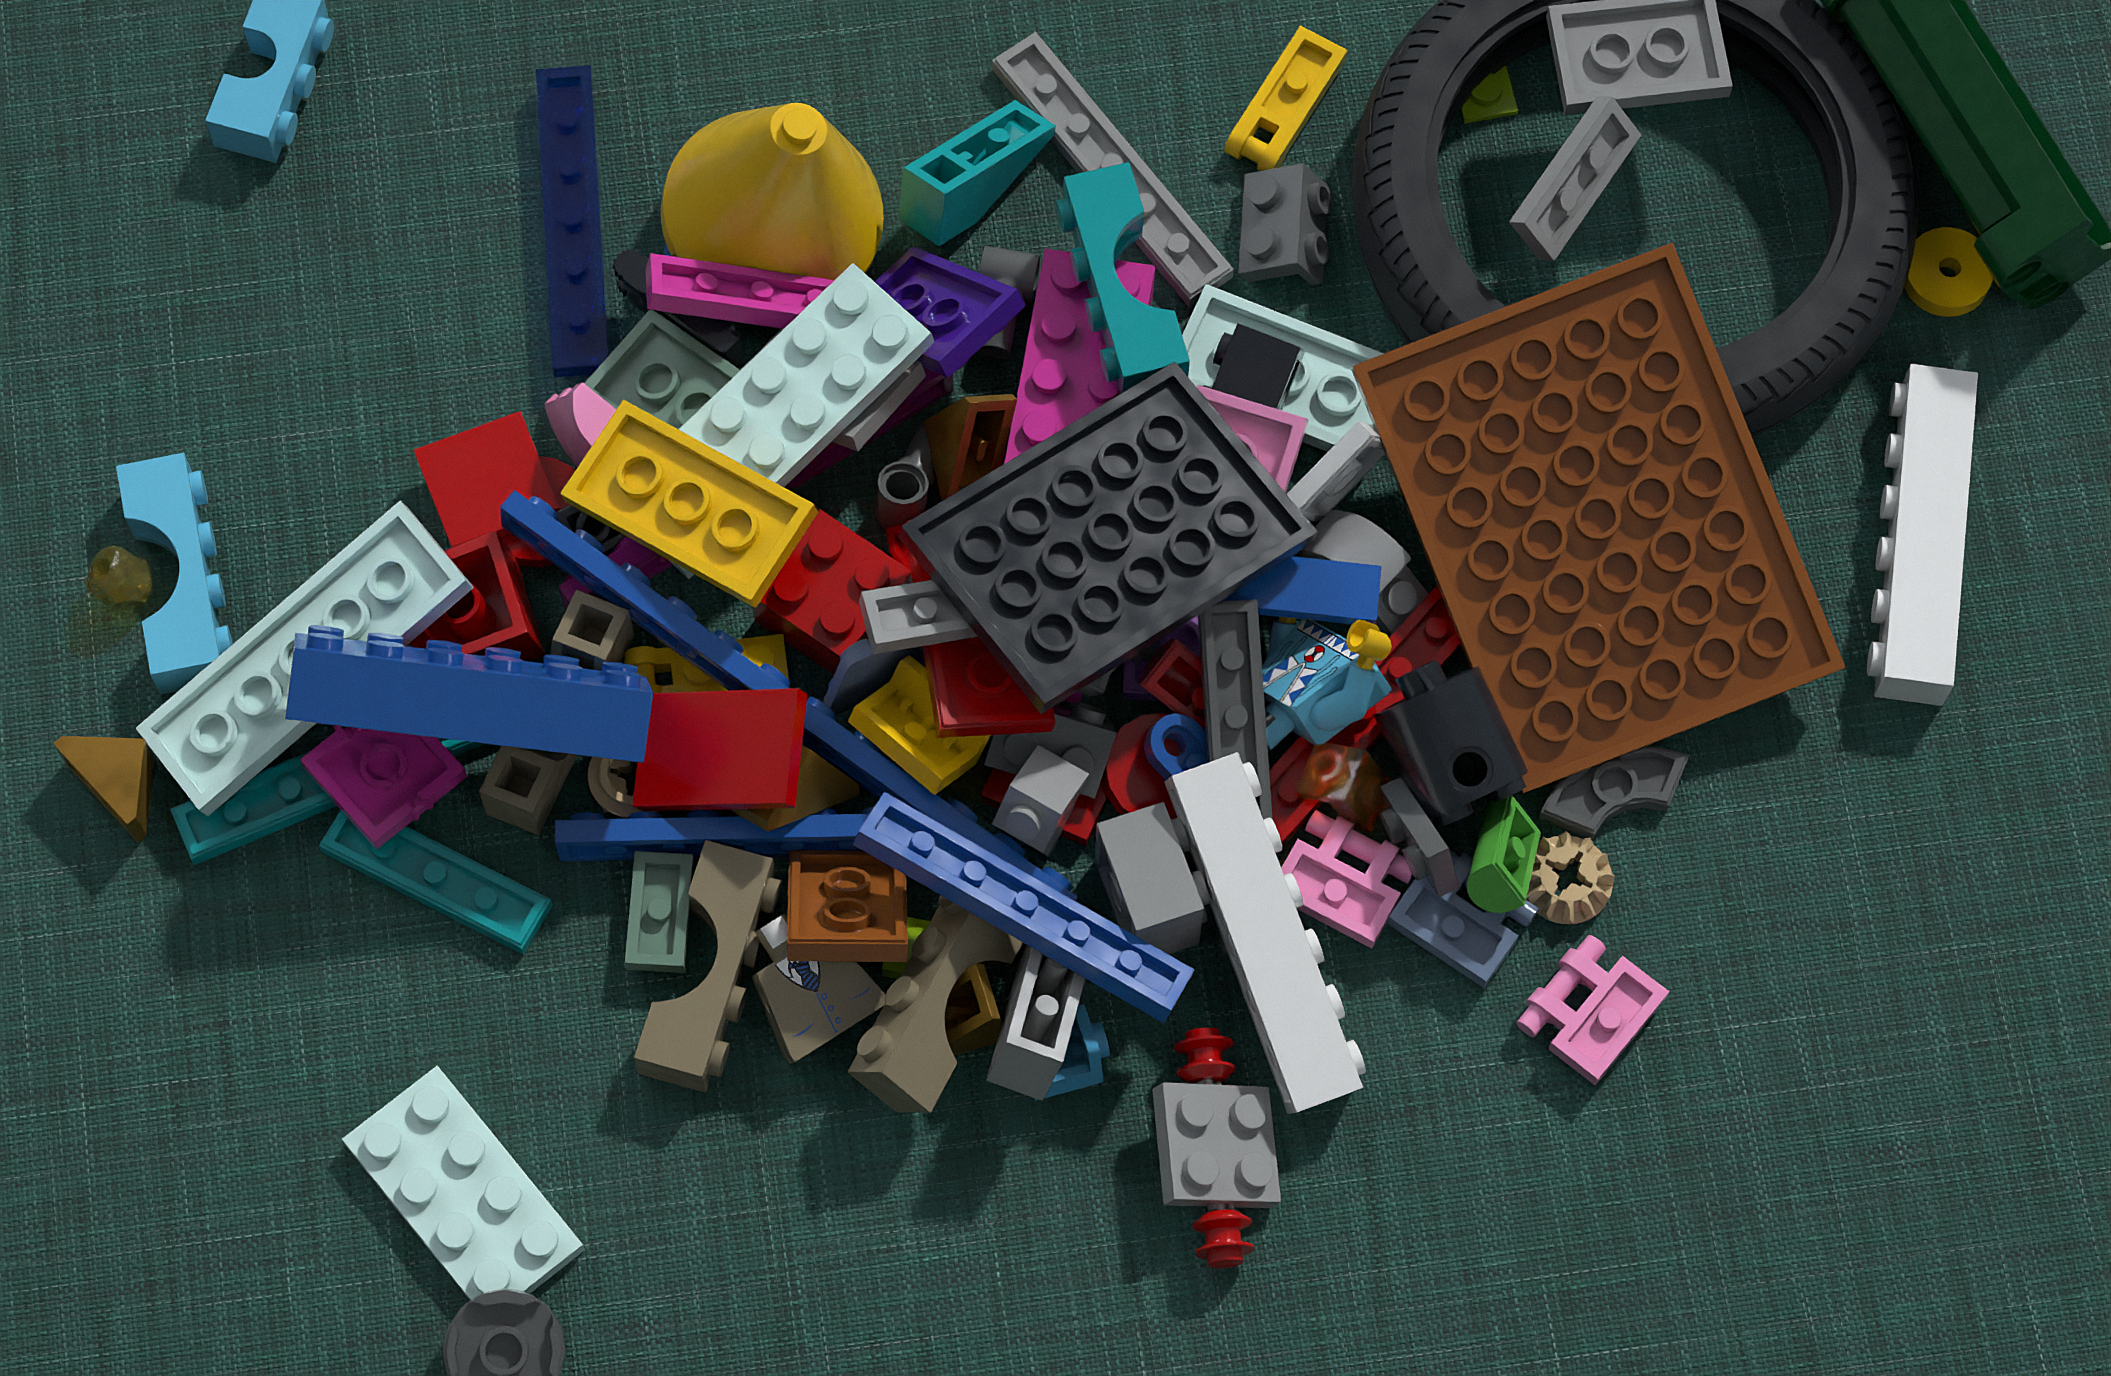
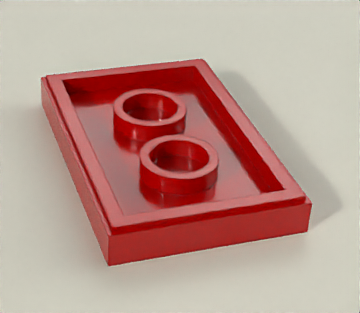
(722, 750)

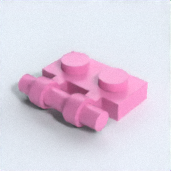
(1339, 893)
(1608, 1017)

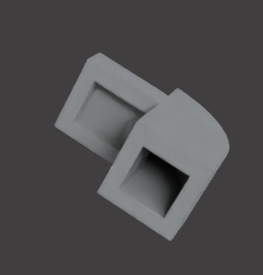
(1357, 540)

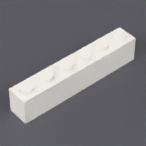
(1925, 535)
(1264, 933)

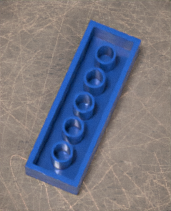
(468, 695)

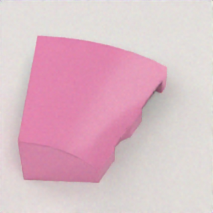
(578, 419)

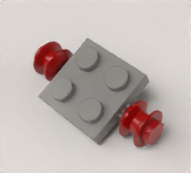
(1215, 1146)

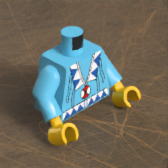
(1319, 679)

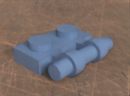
(1455, 929)

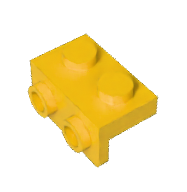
(903, 727)

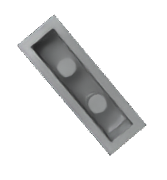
(1035, 1025)

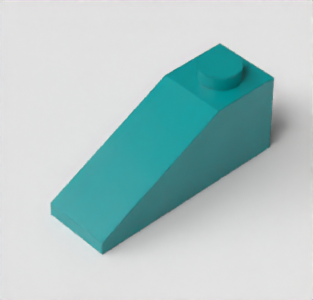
(968, 173)

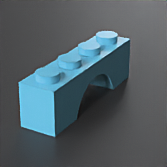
(163, 508)

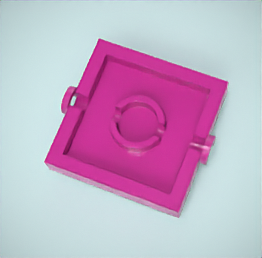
(382, 777)

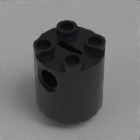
(1440, 723)

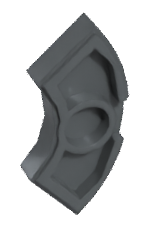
(1625, 783)

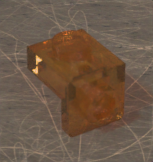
(1347, 781)

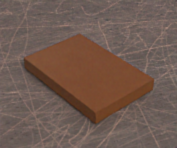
(845, 908)

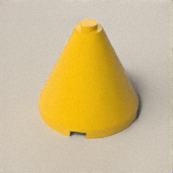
(773, 195)

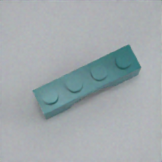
(1106, 218)

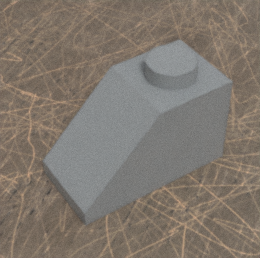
(1040, 800)

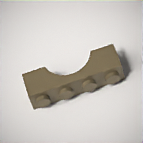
(528, 781)
(686, 1034)
(907, 1049)

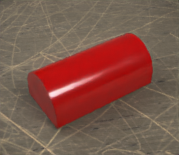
(1176, 680)

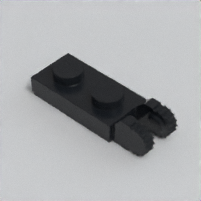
(713, 333)

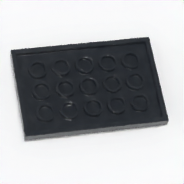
(1107, 536)

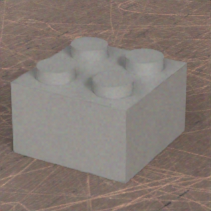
(1150, 879)

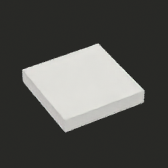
(1338, 471)

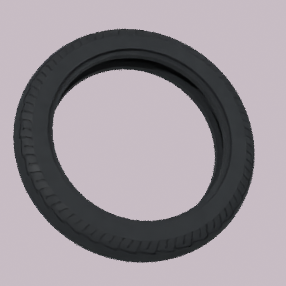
(1782, 43)

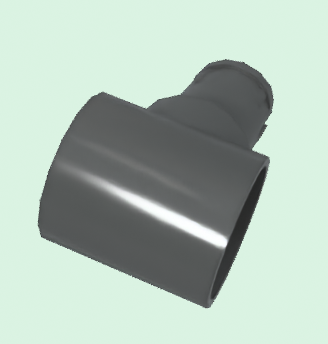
(1018, 271)
(907, 477)

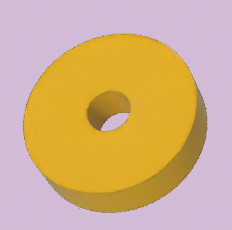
(1945, 294)

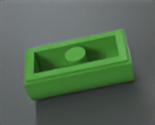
(1503, 857)

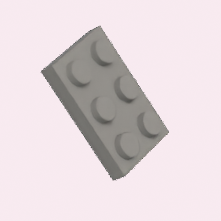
(1638, 52)

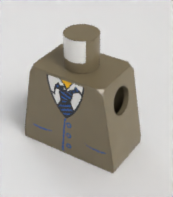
(810, 999)

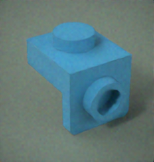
(1082, 1057)

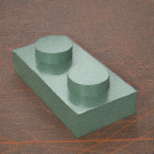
(659, 912)

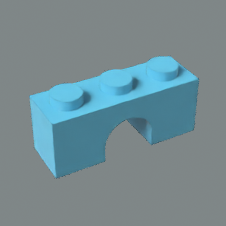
(260, 112)

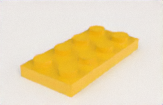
(689, 503)

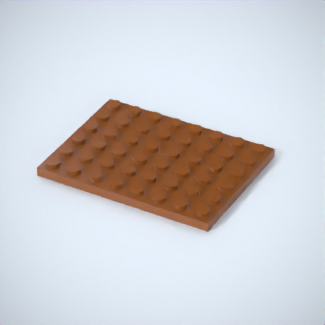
(1598, 516)

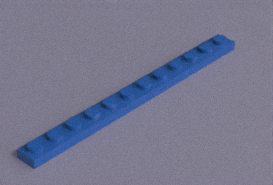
(723, 661)

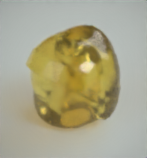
(119, 579)

